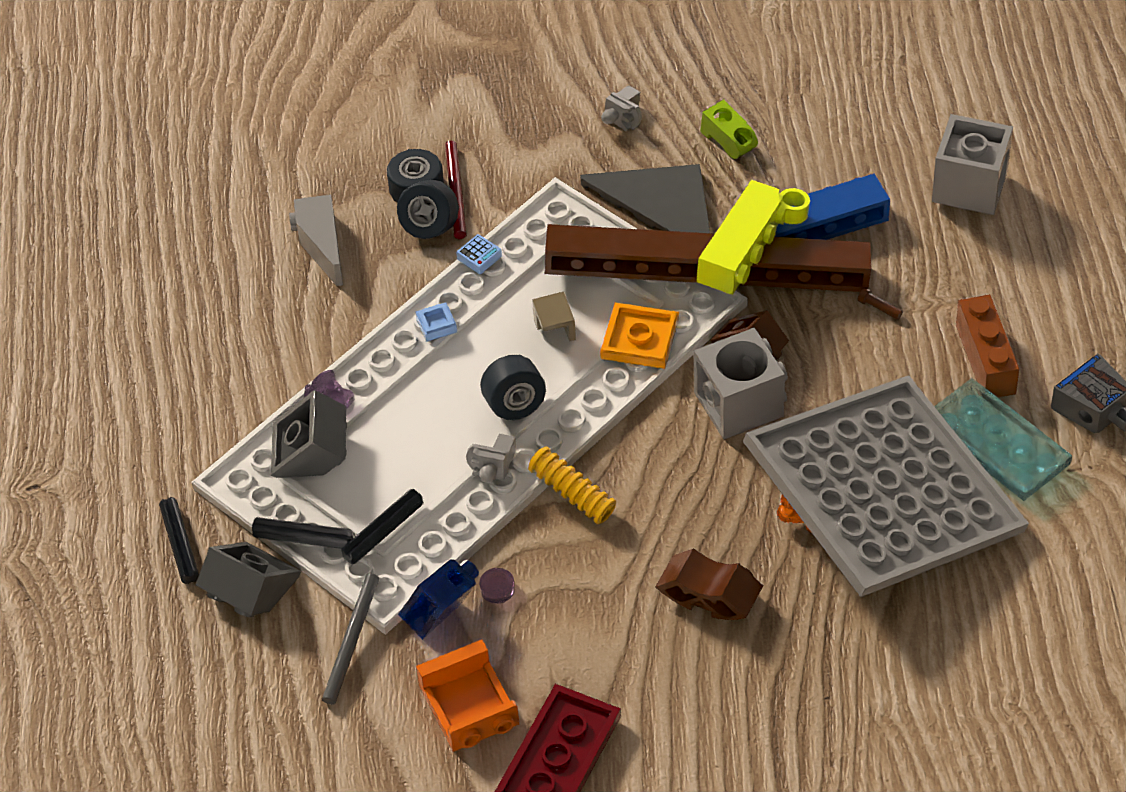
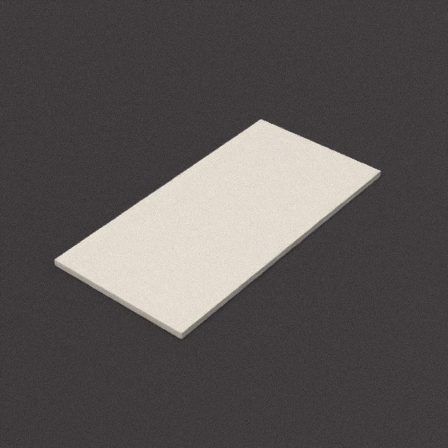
(425, 407)

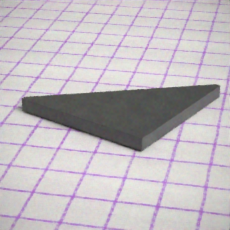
(657, 196)

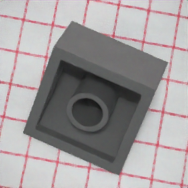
(309, 438)
(245, 577)

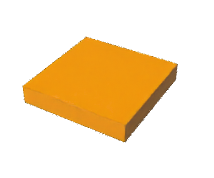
(639, 335)

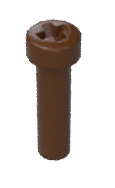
(866, 297)

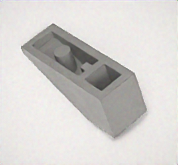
(317, 233)

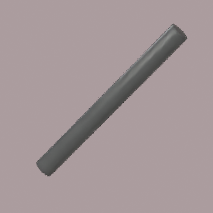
(350, 639)

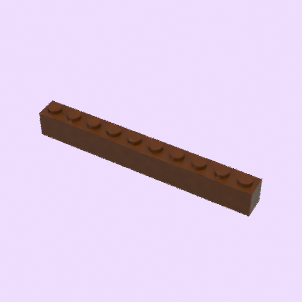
(675, 256)

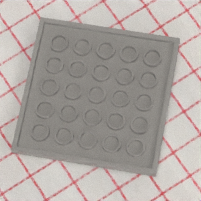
(885, 484)

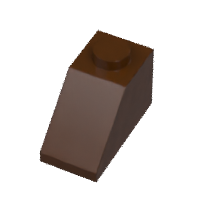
(764, 325)

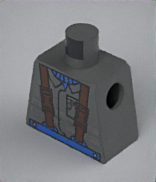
(1092, 396)

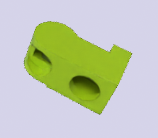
(728, 130)

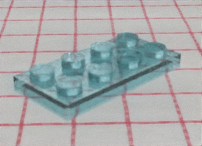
(1003, 439)

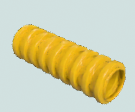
(572, 485)

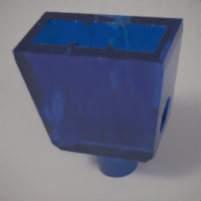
(443, 589)

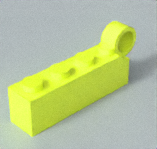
(746, 231)

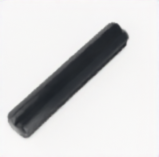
(382, 526)
(301, 532)
(179, 540)

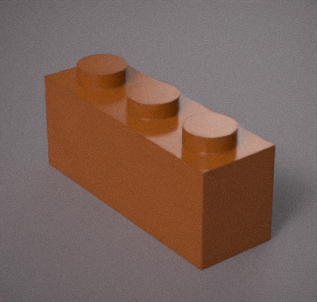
(987, 345)

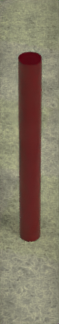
(455, 184)

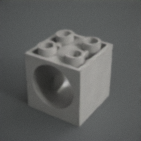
(972, 164)
(739, 383)

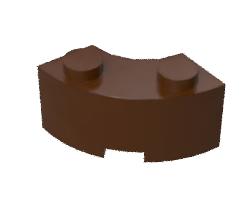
(711, 585)

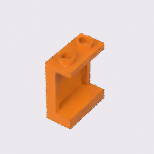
(467, 696)

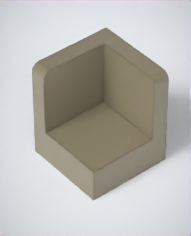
(553, 313)

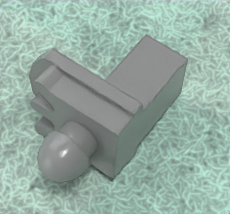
(623, 109)
(493, 461)

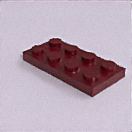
(561, 744)

